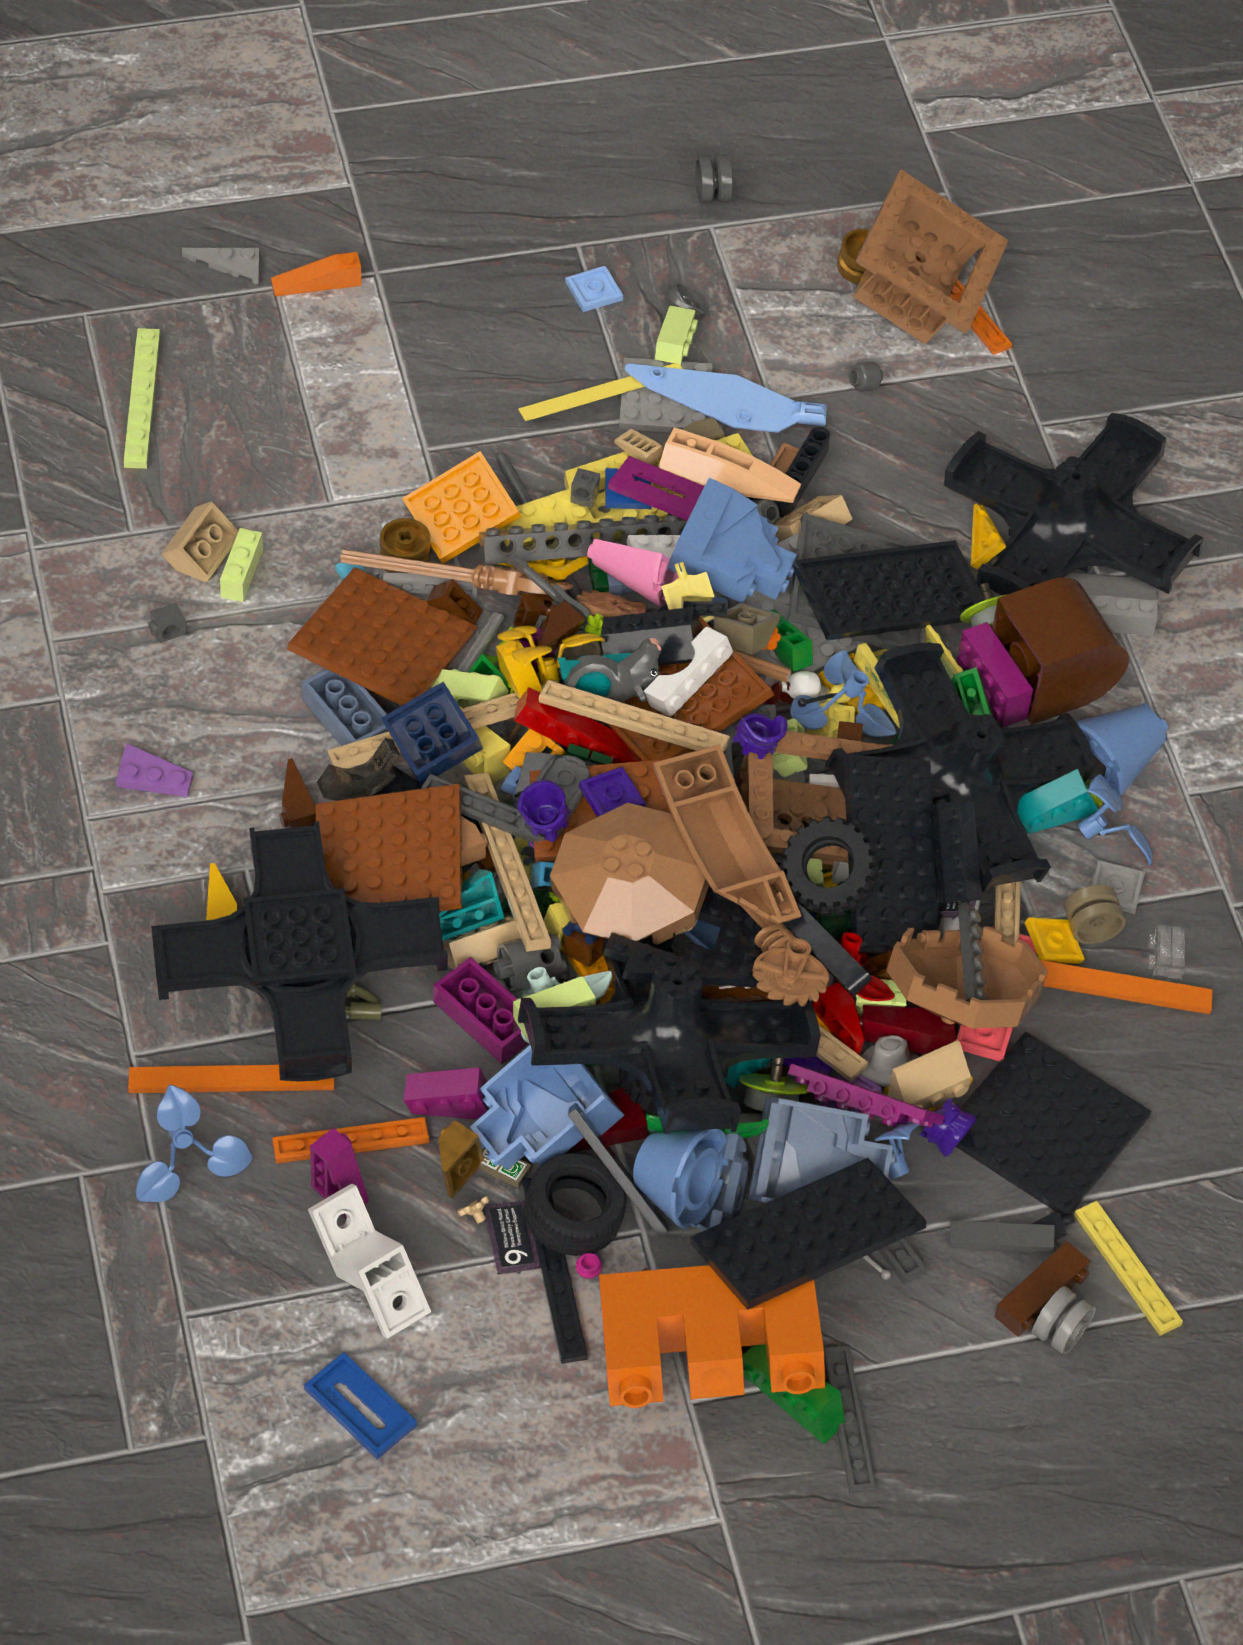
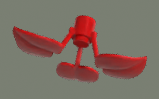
(876, 989)

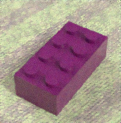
(1003, 681)
(480, 1008)

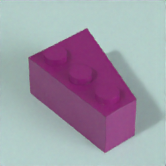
(446, 1093)
(335, 1166)

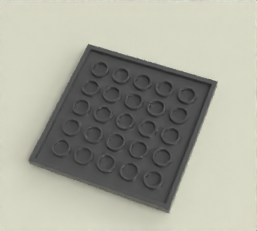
(827, 538)

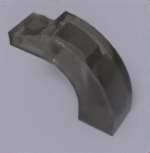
(363, 780)

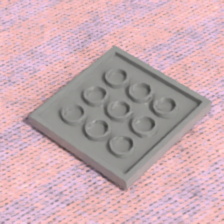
(653, 412)

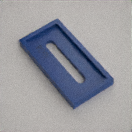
(377, 1400)

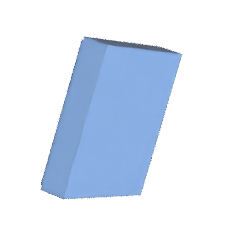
(594, 288)

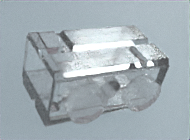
(1167, 953)

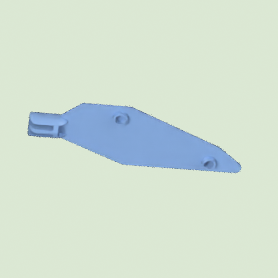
(729, 398)

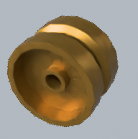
(848, 254)
(405, 539)

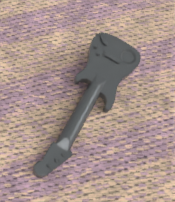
(554, 591)

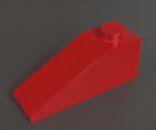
(840, 1016)

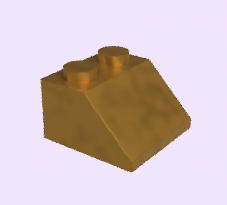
(459, 1155)

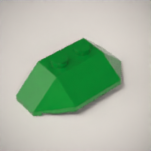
(972, 692)

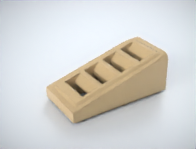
(654, 449)

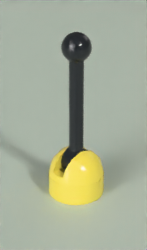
(802, 702)

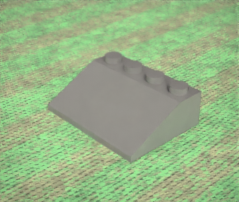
(1123, 601)

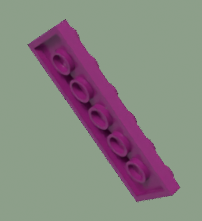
(868, 1101)

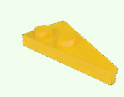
(985, 538)
(555, 568)

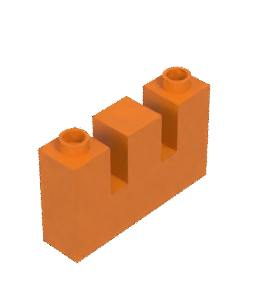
(700, 1315)

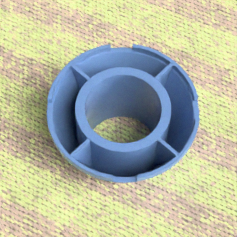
(682, 1172)

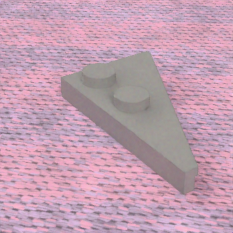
(228, 260)

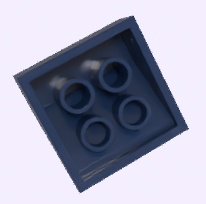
(432, 733)

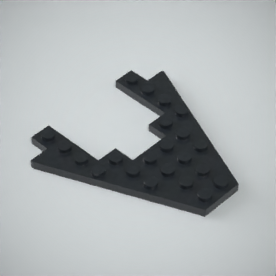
(725, 965)

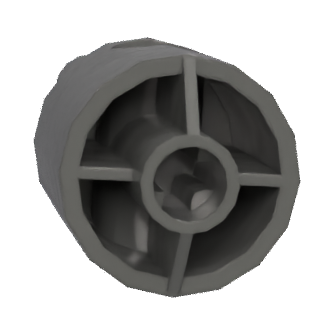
(515, 963)

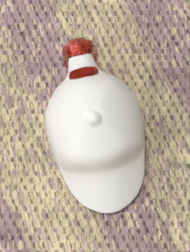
(798, 684)

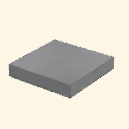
(1124, 880)

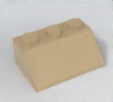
(826, 507)
(201, 542)
(481, 943)
(932, 1077)

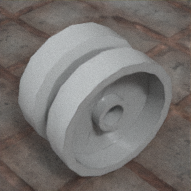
(1063, 1320)

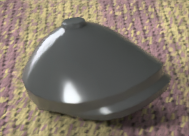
(682, 297)

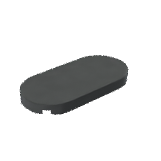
(566, 773)

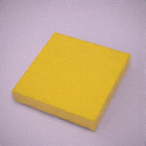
(1054, 940)

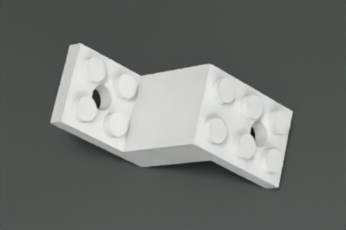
(369, 1260)

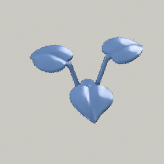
(841, 670)
(1096, 822)
(175, 1114)
(900, 1132)

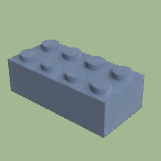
(343, 707)

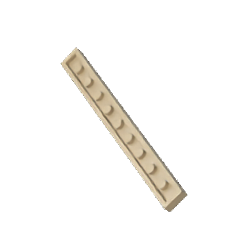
(477, 715)
(512, 874)

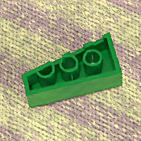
(817, 1410)

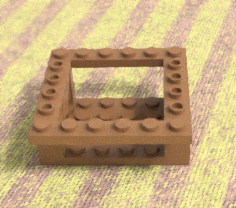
(944, 237)
(794, 801)

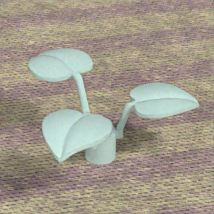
(540, 981)

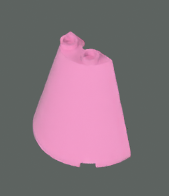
(634, 567)

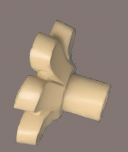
(475, 1209)

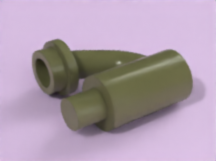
(363, 1010)

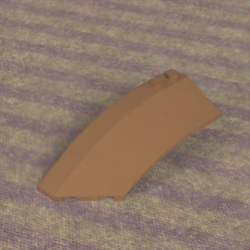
(723, 834)

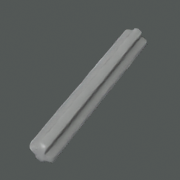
(482, 641)

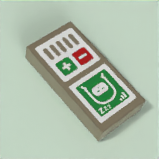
(511, 1176)

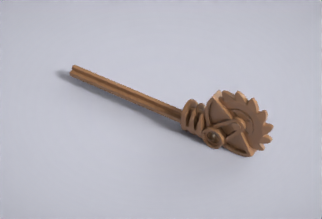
(489, 577)
(617, 605)
(786, 965)

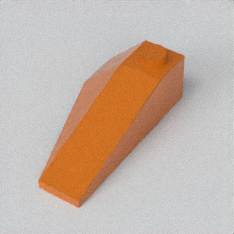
(327, 273)

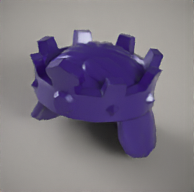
(760, 734)
(544, 808)
(952, 1130)

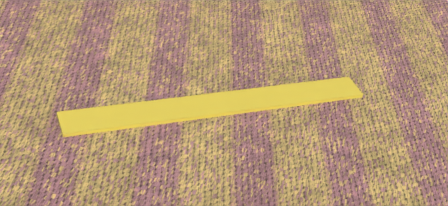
(583, 397)

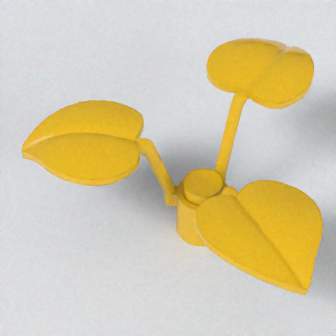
(547, 666)

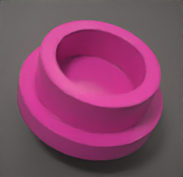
(588, 1266)

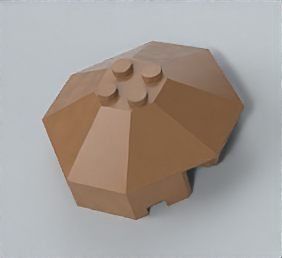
(629, 876)
(932, 977)

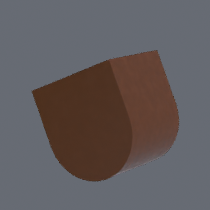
(1059, 646)

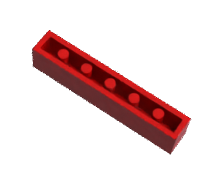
(571, 728)

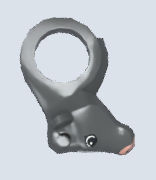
(626, 678)

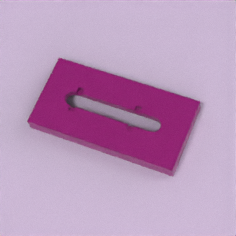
(625, 484)

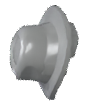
(884, 1056)

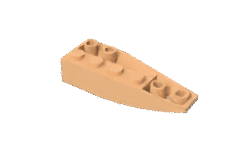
(704, 458)

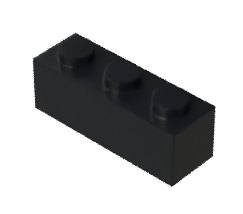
(706, 605)

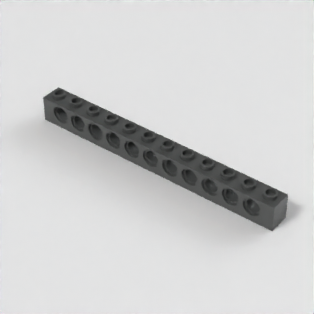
(538, 550)

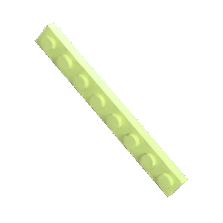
(142, 398)

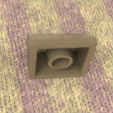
(747, 627)

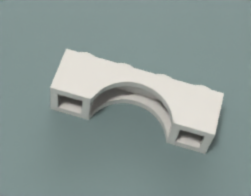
(670, 692)

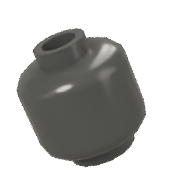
(865, 376)
(767, 509)

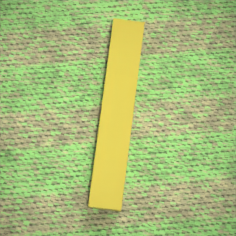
(1128, 1268)

